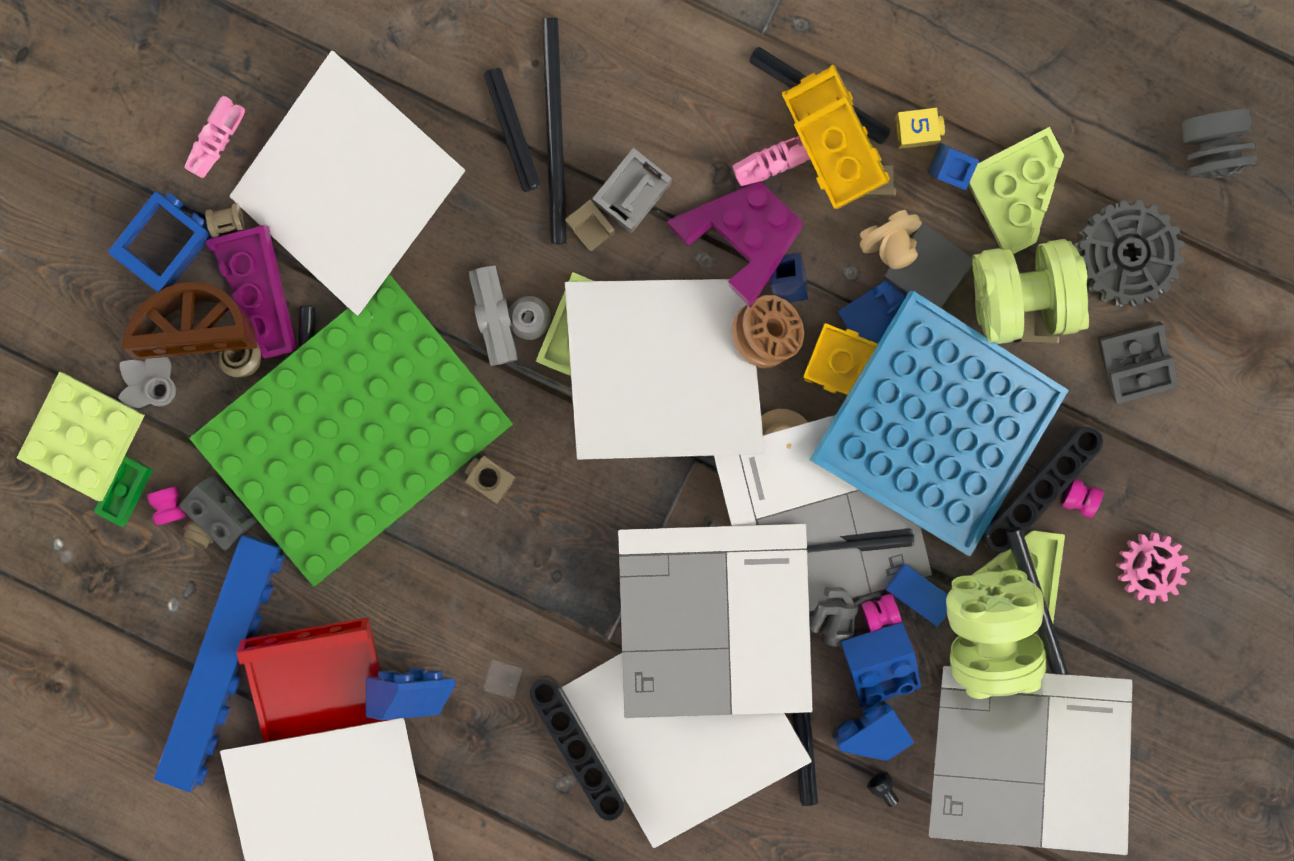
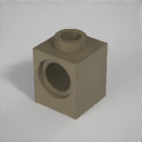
(504, 478)

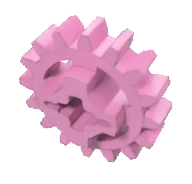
(1148, 554)

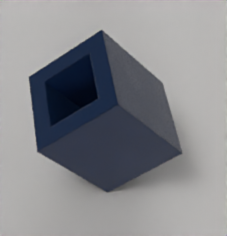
(790, 279)

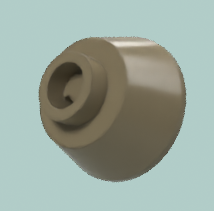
(240, 362)

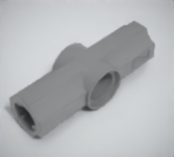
(493, 315)

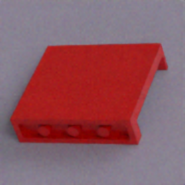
(311, 678)

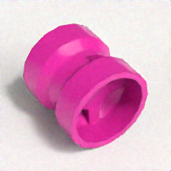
(1082, 498)
(166, 504)
(881, 613)

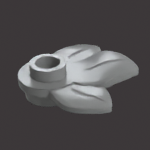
(142, 382)

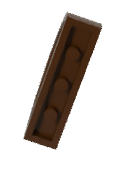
(142, 344)

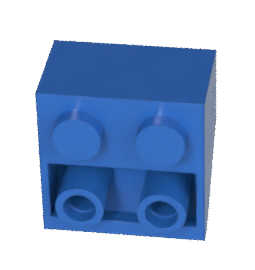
(881, 664)
(407, 693)
(875, 734)

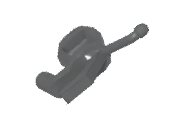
(841, 615)

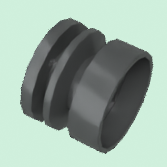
(1219, 143)

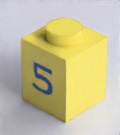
(919, 128)

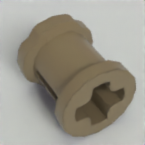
(225, 220)

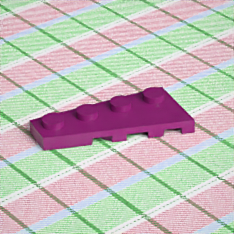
(254, 277)

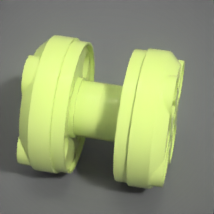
(1054, 288)
(996, 633)

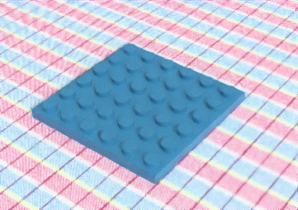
(939, 423)

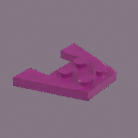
(753, 224)

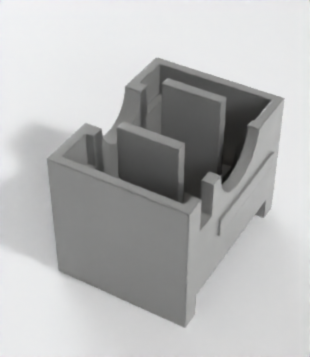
(632, 190)

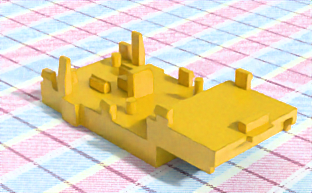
(835, 137)
(838, 359)

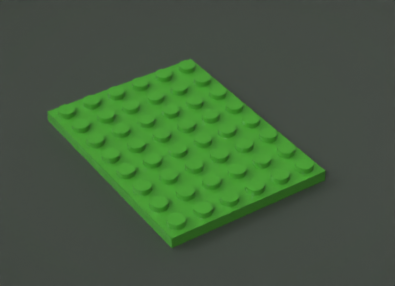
(351, 431)

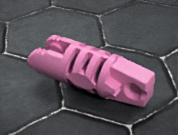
(214, 136)
(770, 161)

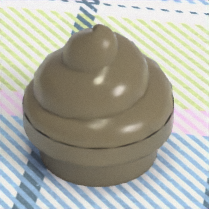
(196, 535)

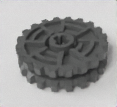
(1140, 231)

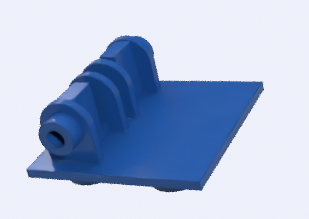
(873, 311)

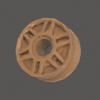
(767, 331)

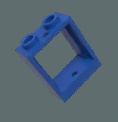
(182, 260)

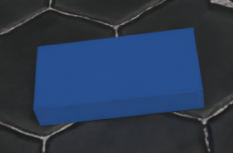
(919, 594)

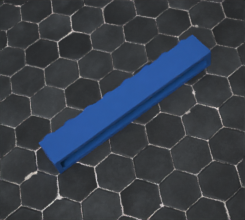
(217, 663)

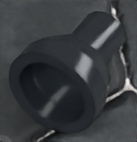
(882, 786)

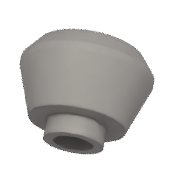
(532, 307)

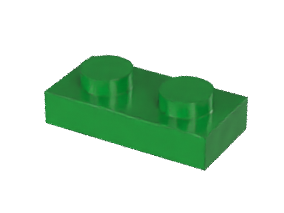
(124, 491)

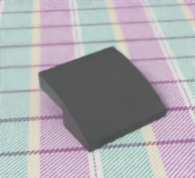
(934, 271)
(1138, 362)

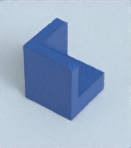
(953, 166)

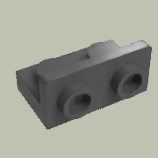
(218, 511)

